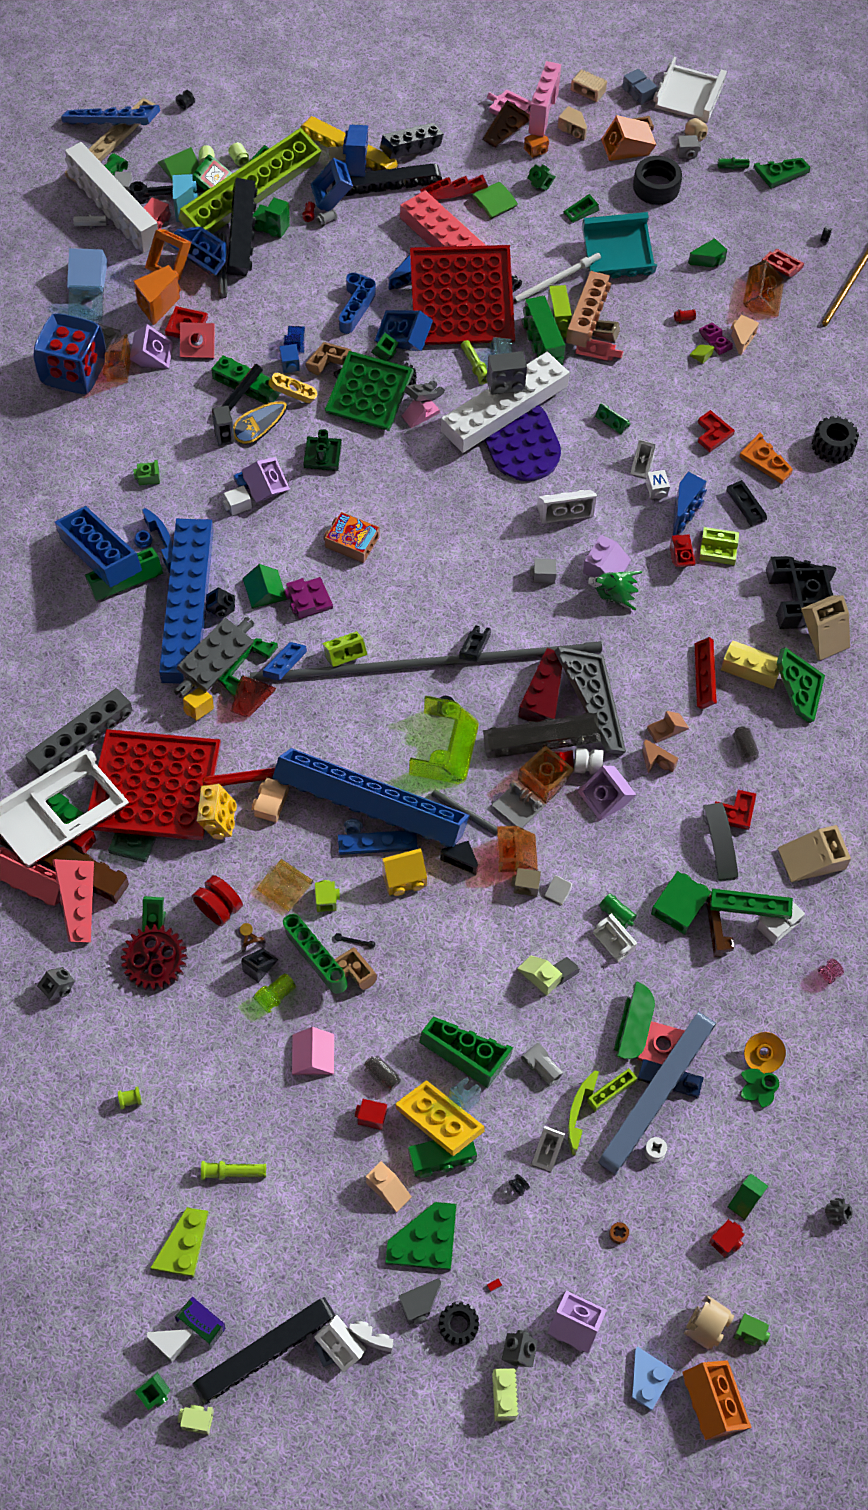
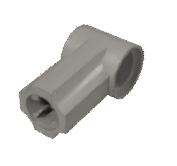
(539, 1061)

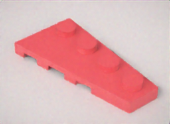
(76, 894)

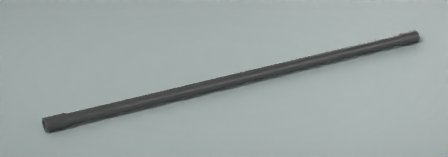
(590, 647)

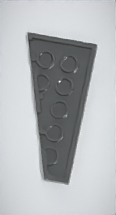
(592, 685)

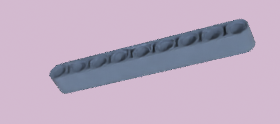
(656, 1093)

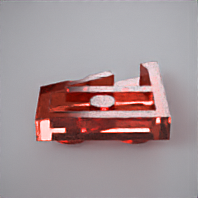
(250, 696)

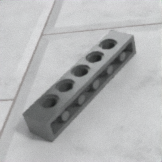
(83, 723)

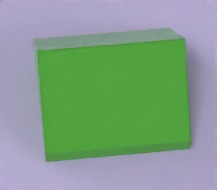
(180, 163)

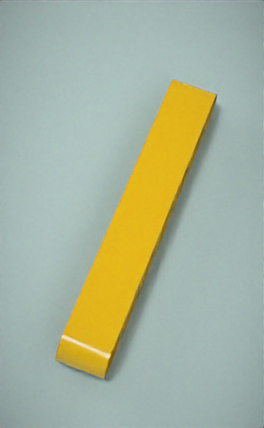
(333, 137)

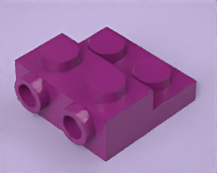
(308, 597)

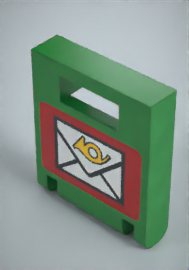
(210, 173)

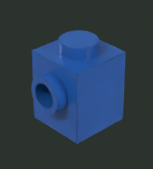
(289, 358)

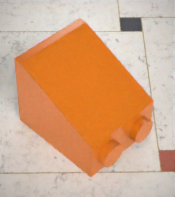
(627, 139)
(157, 292)

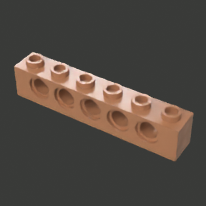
(588, 309)

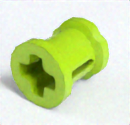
(129, 1097)

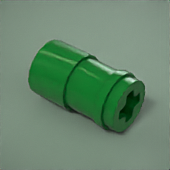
(622, 913)

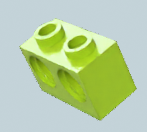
(344, 649)

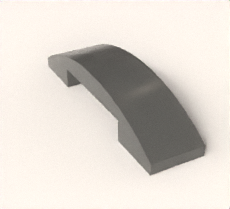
(721, 841)

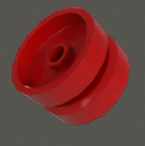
(217, 900)

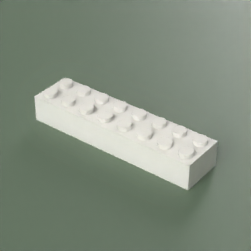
(111, 196)
(490, 413)

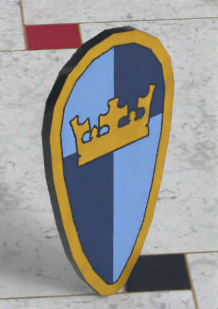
(258, 422)

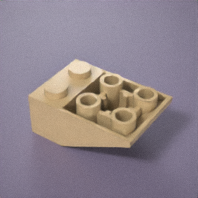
(828, 625)
(815, 854)

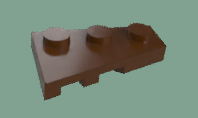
(506, 123)

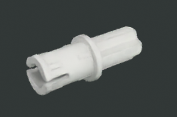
(89, 220)

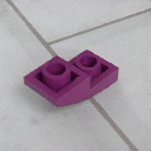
(714, 337)

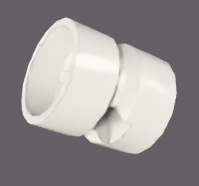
(587, 761)

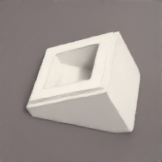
(558, 890)

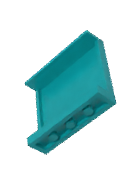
(622, 244)

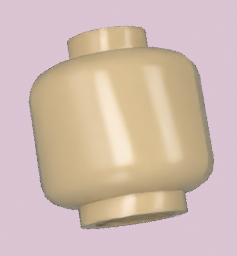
(696, 127)

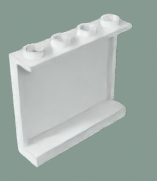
(689, 92)

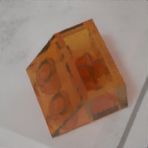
(515, 849)

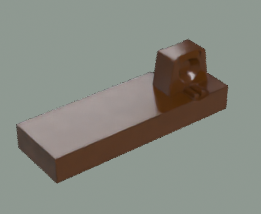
(719, 942)

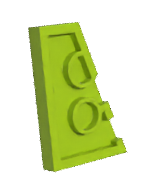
(183, 1245)

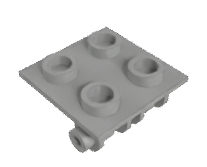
(518, 804)

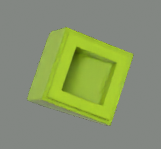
(702, 353)

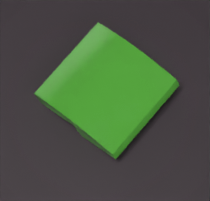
(495, 199)

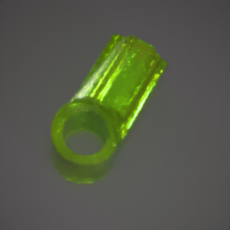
(272, 995)

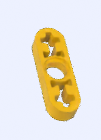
(302, 388)

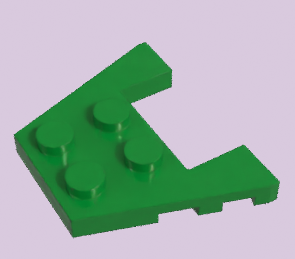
(263, 648)

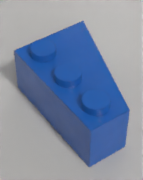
(355, 148)

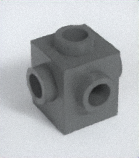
(56, 983)
(519, 1349)

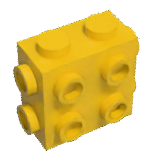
(216, 811)

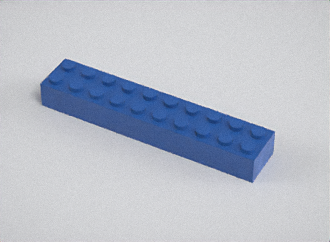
(186, 594)
(371, 797)

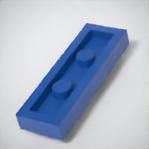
(284, 661)

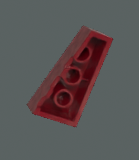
(542, 694)

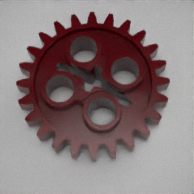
(138, 949)

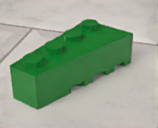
(466, 1050)

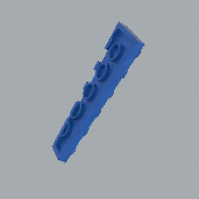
(127, 115)

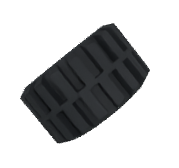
(832, 449)

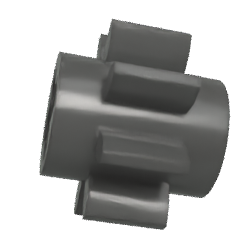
(838, 1212)

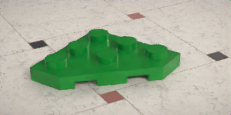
(801, 683)
(425, 1240)

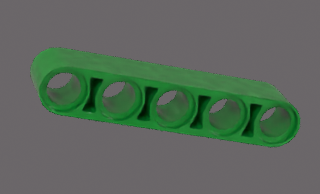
(297, 932)

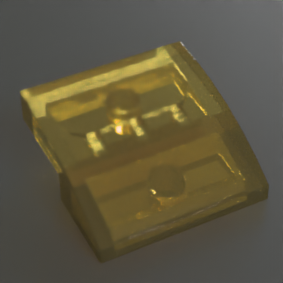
(285, 885)

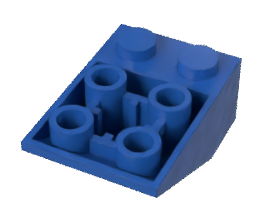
(688, 499)

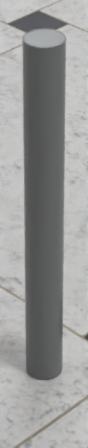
(474, 817)

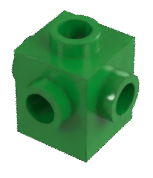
(541, 177)

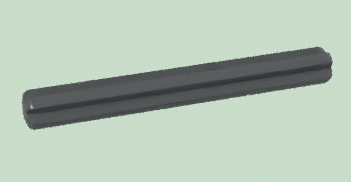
(222, 274)

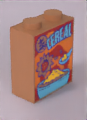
(351, 537)

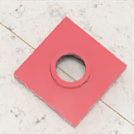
(206, 349)
(657, 1030)

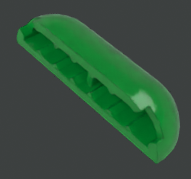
(635, 1023)

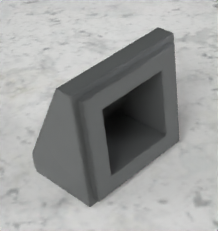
(567, 968)

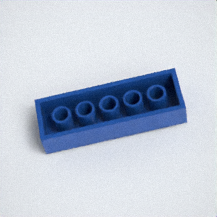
(98, 546)

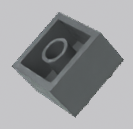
(506, 372)

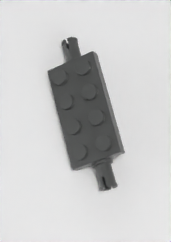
(214, 656)

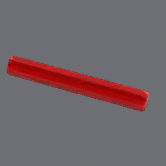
(239, 777)

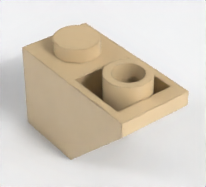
(572, 123)

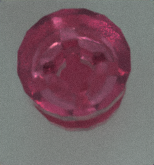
(831, 971)

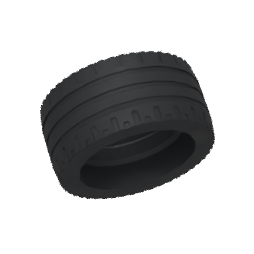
(652, 192)

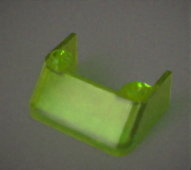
(453, 764)

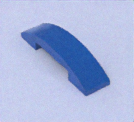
(154, 523)

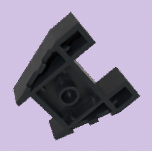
(807, 584)

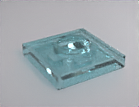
(78, 293)

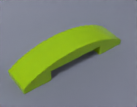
(587, 1089)

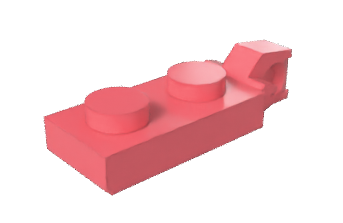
(599, 350)

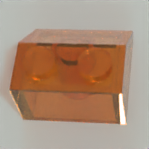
(118, 360)
(545, 774)

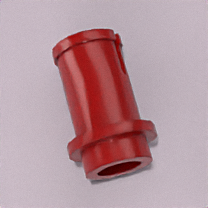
(308, 214)
(684, 315)

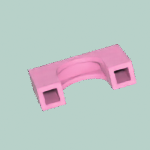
(545, 94)

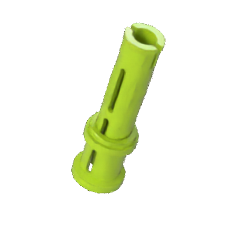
(478, 368)
(222, 1170)

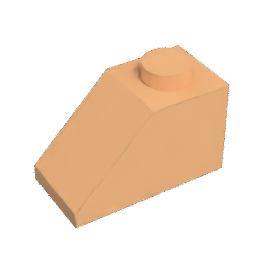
(743, 332)
(388, 1186)

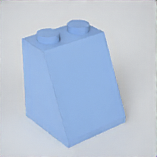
(86, 267)

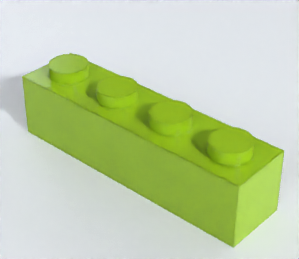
(612, 1090)

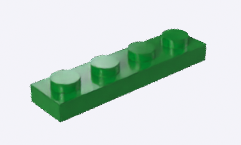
(751, 903)

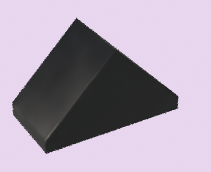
(460, 856)
(258, 964)

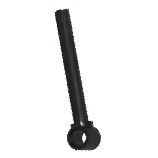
(142, 193)

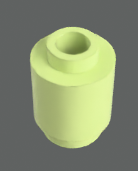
(204, 151)
(238, 154)

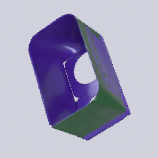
(201, 1321)

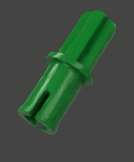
(733, 163)

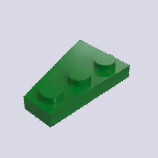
(779, 173)

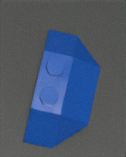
(205, 250)

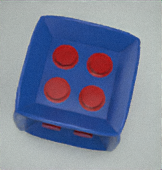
(69, 353)

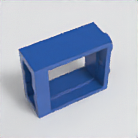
(336, 171)

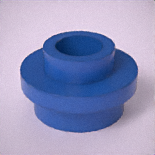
(143, 535)

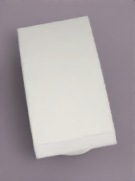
(364, 1334)

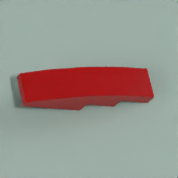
(446, 189)

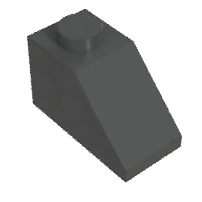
(419, 1302)

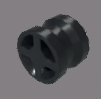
(185, 99)

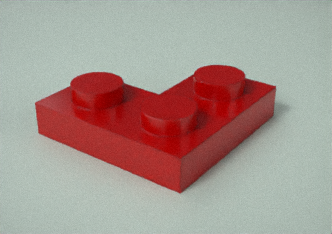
(717, 431)
(741, 812)

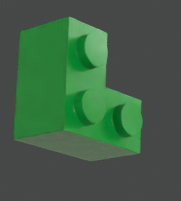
(273, 218)

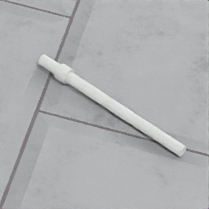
(584, 263)

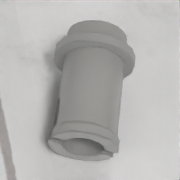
(324, 218)

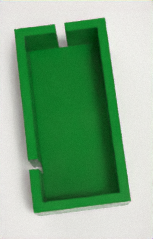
(542, 328)

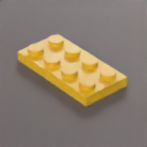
(440, 1118)

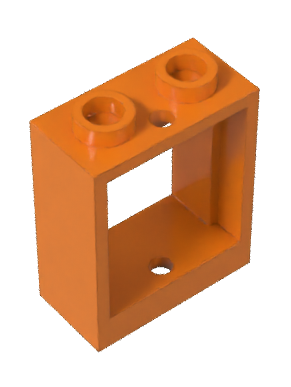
(156, 248)

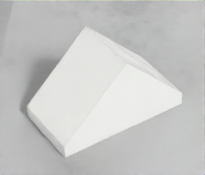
(643, 458)
(548, 1149)
(171, 1342)

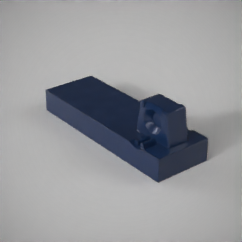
(688, 1084)

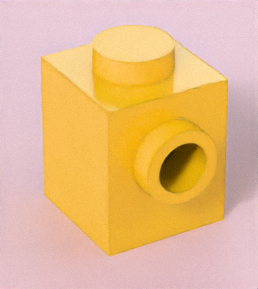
(198, 704)

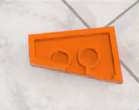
(763, 457)

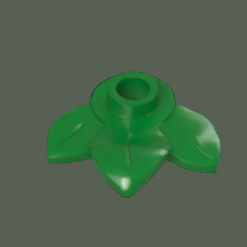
(756, 1087)

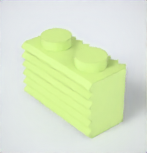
(505, 1394)

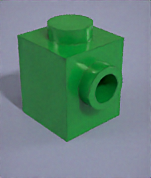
(385, 347)
(153, 1391)

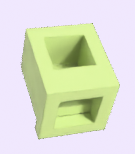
(196, 1419)

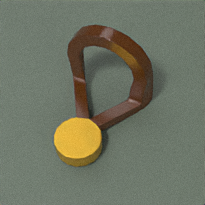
(246, 930)

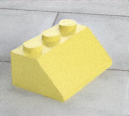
(751, 664)

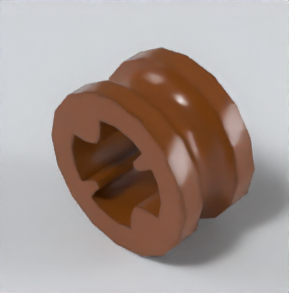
(618, 1240)

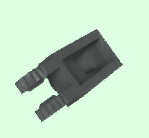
(424, 391)

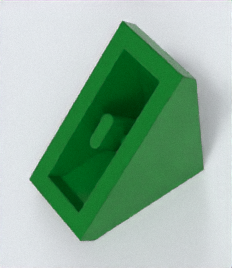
(747, 1196)

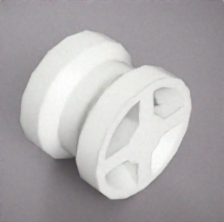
(655, 1154)

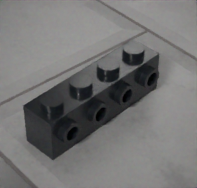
(411, 140)

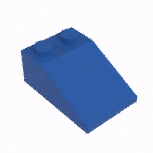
(406, 327)

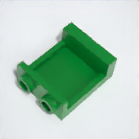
(680, 902)

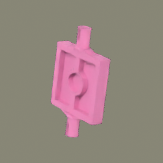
(500, 100)

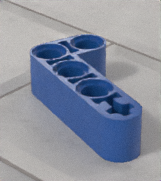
(363, 292)

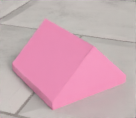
(313, 1052)

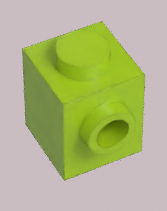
(326, 896)

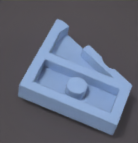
(649, 1378)

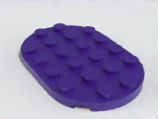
(526, 447)

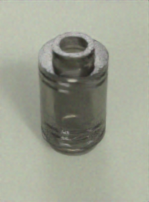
(745, 744)
(382, 1073)

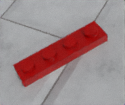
(705, 673)

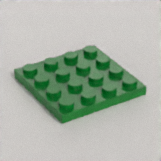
(369, 390)

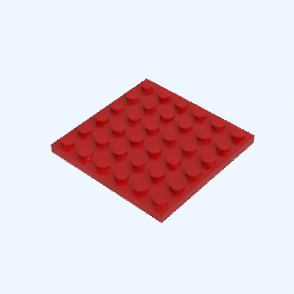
(464, 292)
(159, 779)

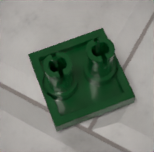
(322, 452)

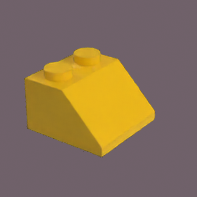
(404, 872)

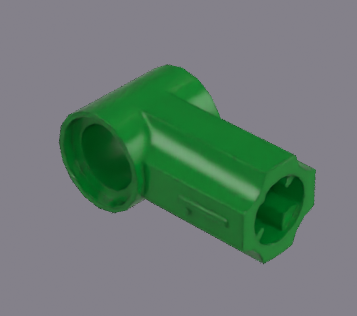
(116, 164)

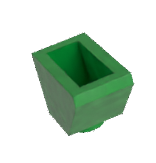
(708, 254)

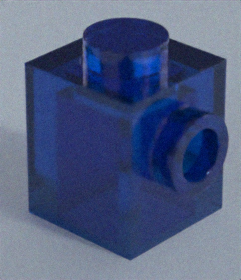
(297, 336)

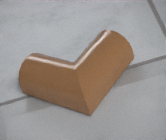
(325, 354)
(356, 966)

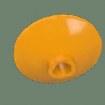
(772, 1059)

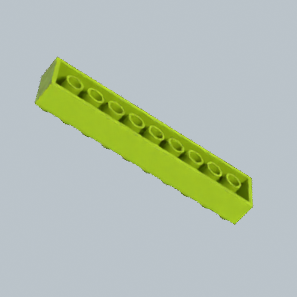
(268, 170)

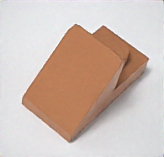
(667, 727)
(654, 754)

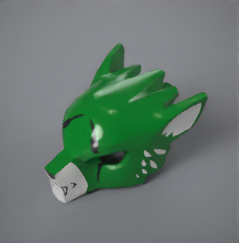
(617, 585)

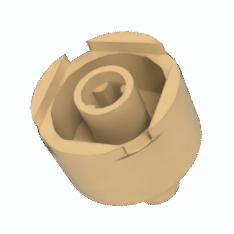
(708, 1323)

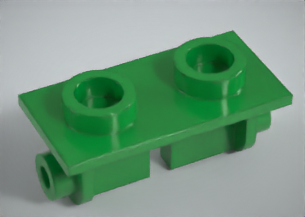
(612, 419)

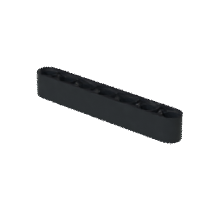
(394, 179)
(263, 1350)

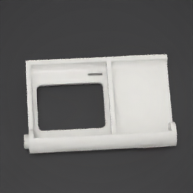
(33, 826)

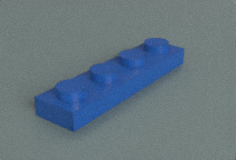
(377, 842)

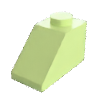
(540, 973)

